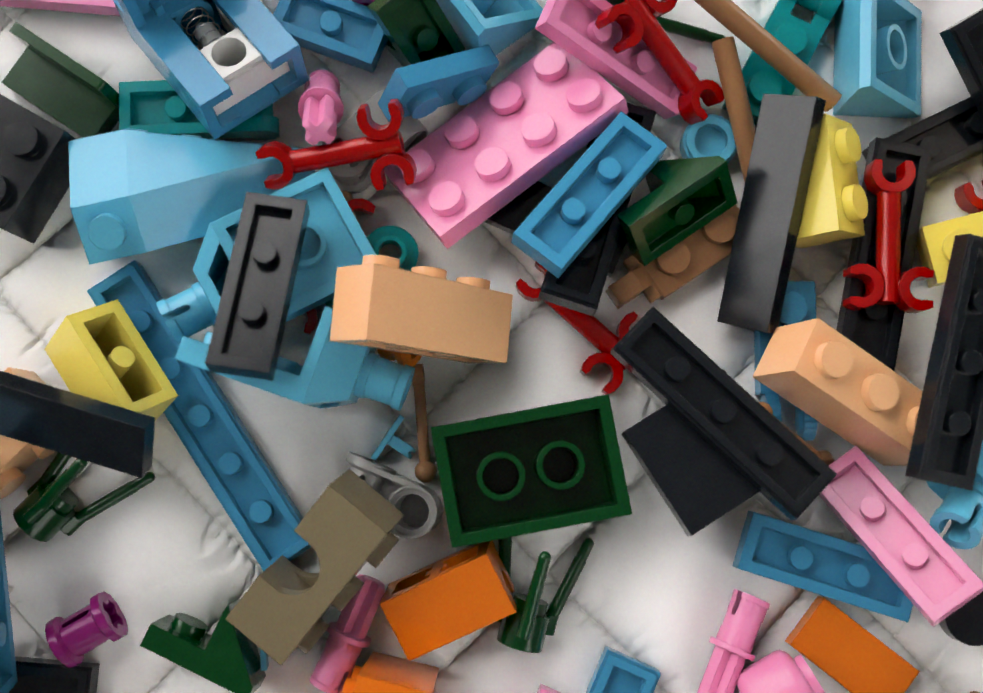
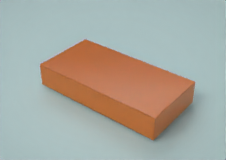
(849, 651)

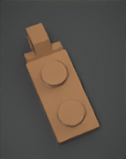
(678, 264)

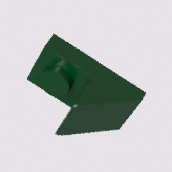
(415, 30)
(680, 202)
(222, 658)

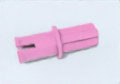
(321, 107)
(348, 637)
(733, 643)

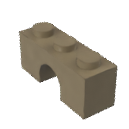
(287, 604)

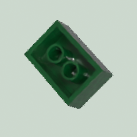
(530, 471)

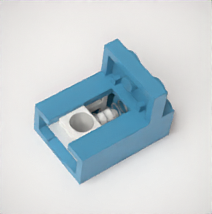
(232, 72)

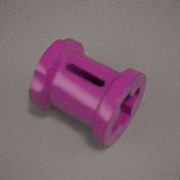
(86, 629)

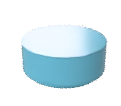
(708, 139)

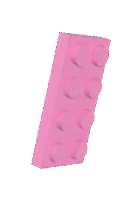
(506, 142)

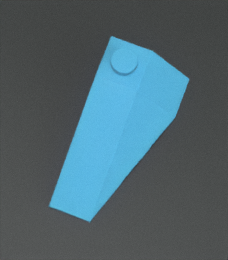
(158, 189)

